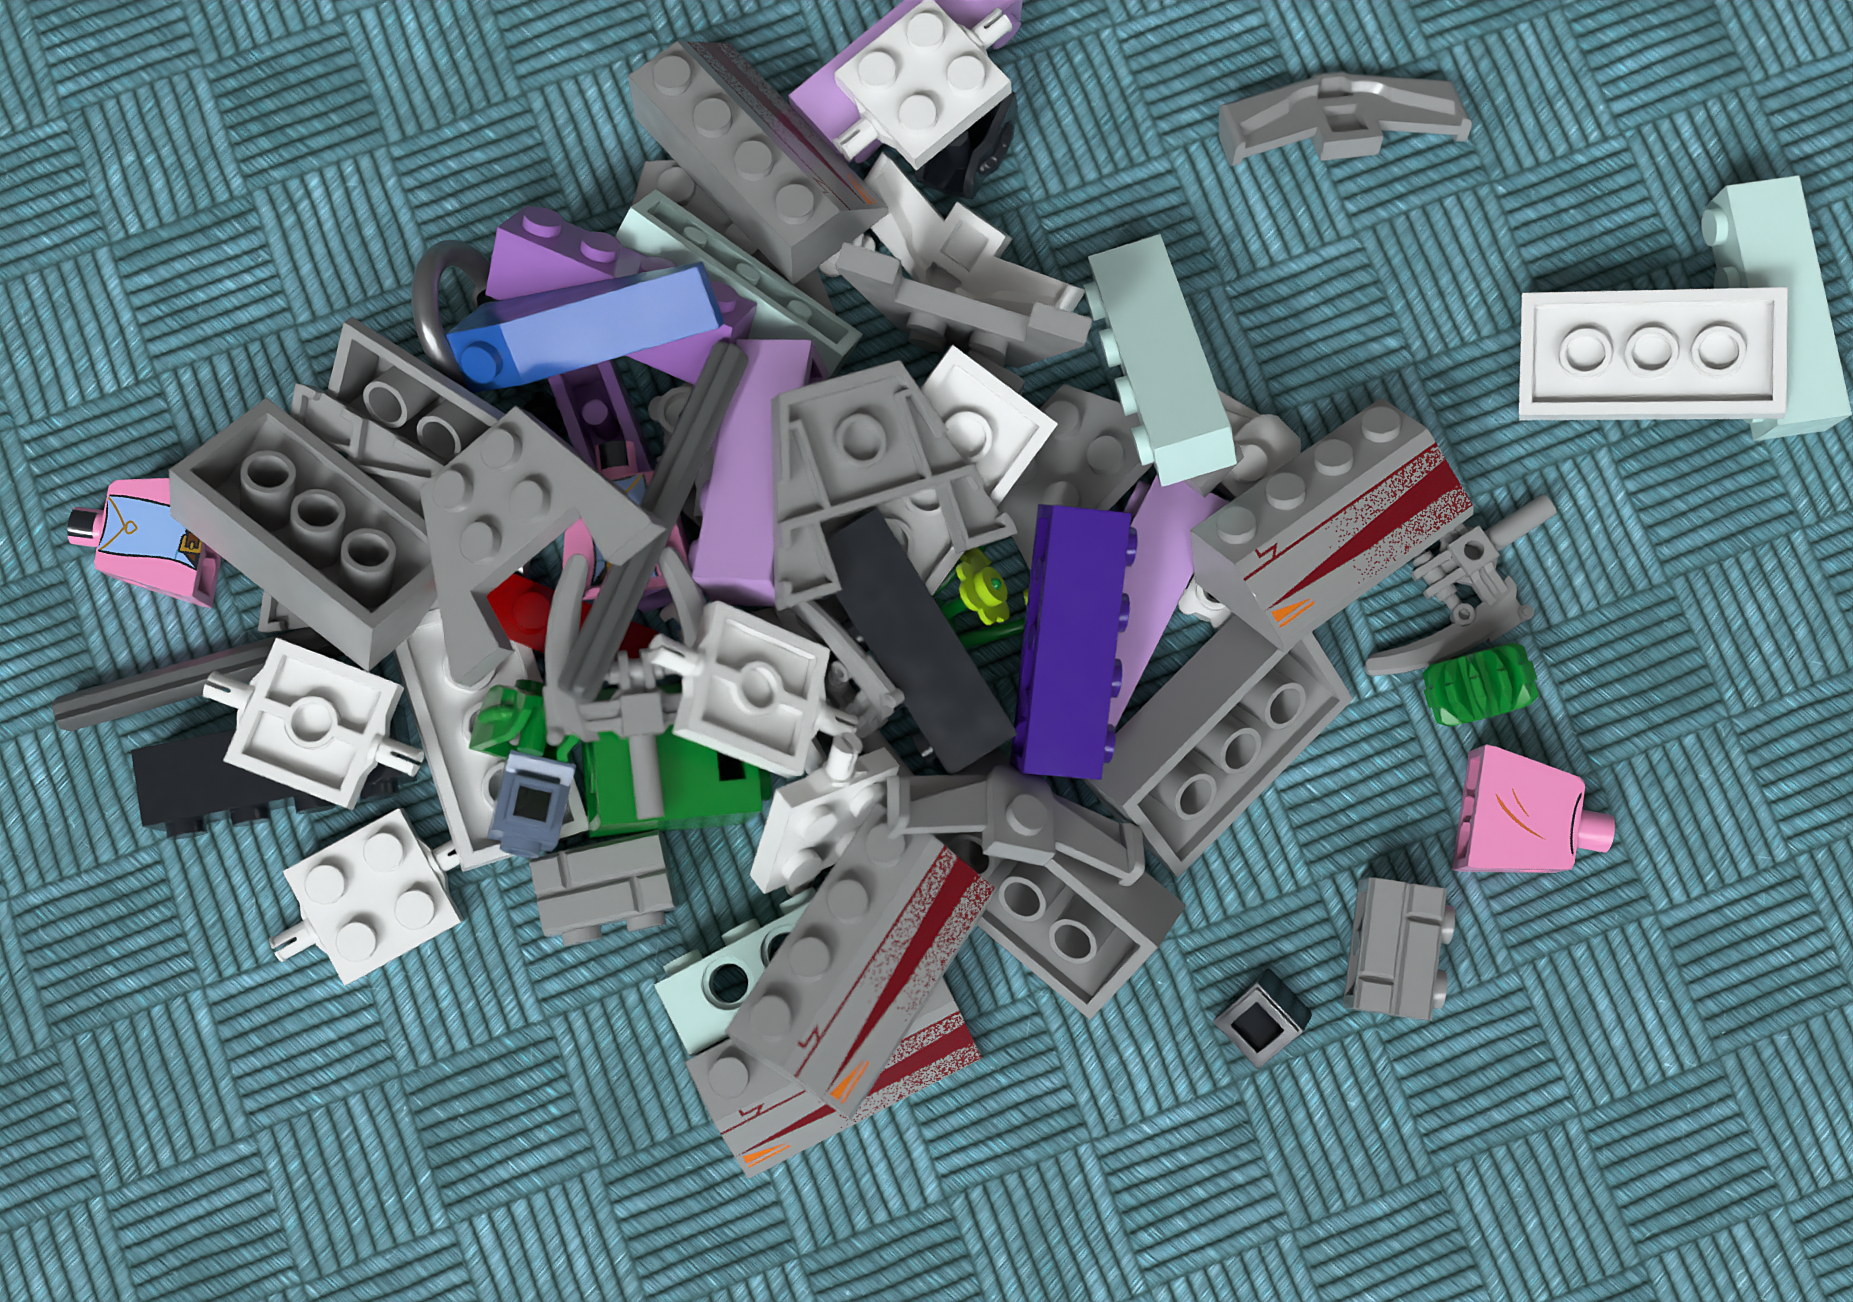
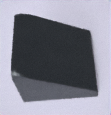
(1263, 1018)

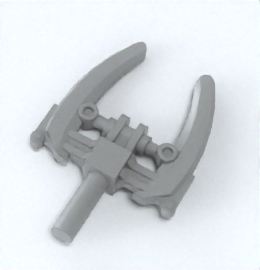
(1467, 558)
(876, 694)
(638, 707)

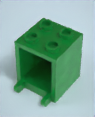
(688, 783)

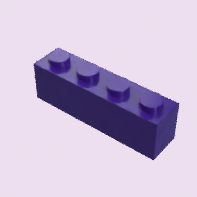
(1072, 641)

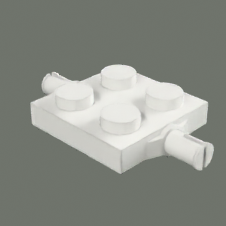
(922, 83)
(751, 689)
(313, 723)
(820, 815)
(371, 897)

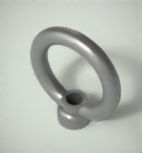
(425, 299)

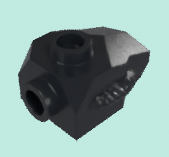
(973, 154)

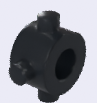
(545, 411)

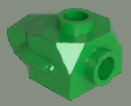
(512, 711)

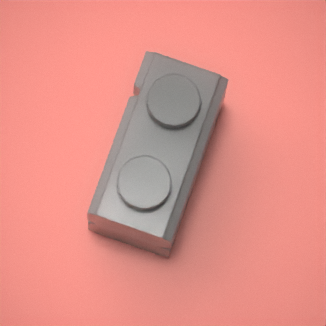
(604, 886)
(1398, 949)

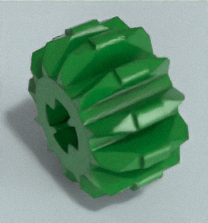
(1480, 684)

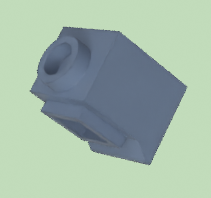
(524, 835)

